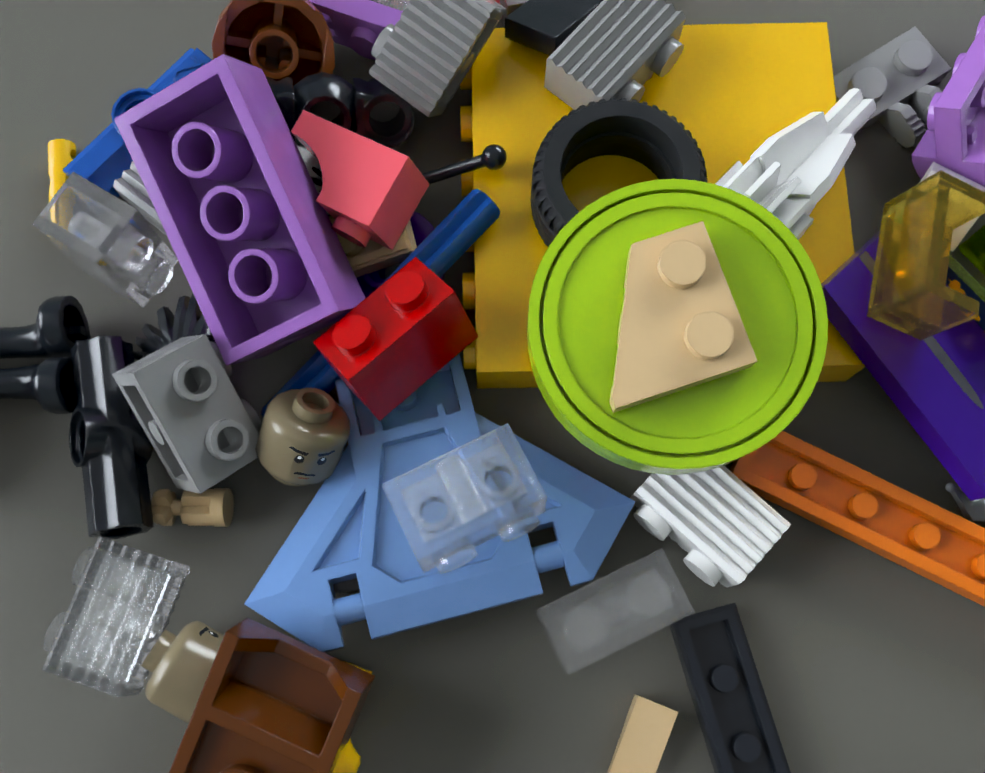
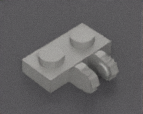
(897, 75)

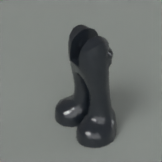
(56, 330)

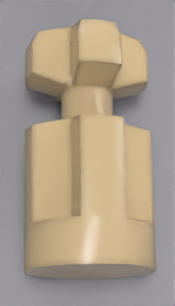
(209, 508)

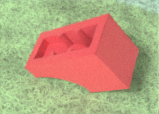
(364, 183)

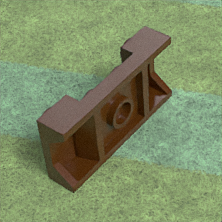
(271, 707)

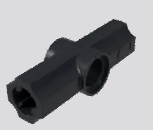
(109, 441)

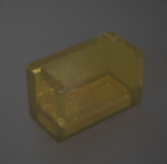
(914, 257)

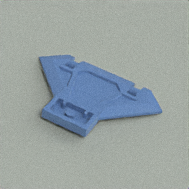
(355, 533)

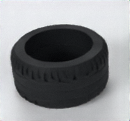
(608, 129)

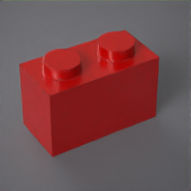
(397, 337)

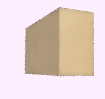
(643, 737)

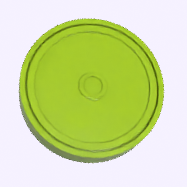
(579, 308)

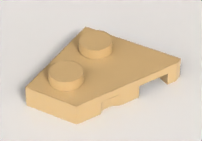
(676, 320)

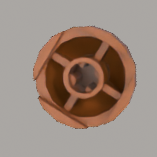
(276, 36)

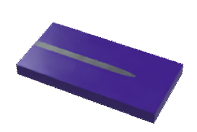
(930, 380)

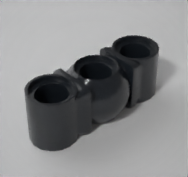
(353, 100)

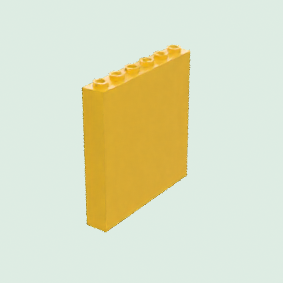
(726, 89)

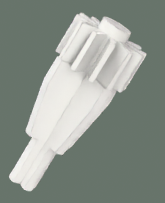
(801, 161)

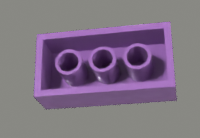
(240, 209)

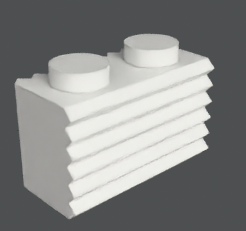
(712, 519)

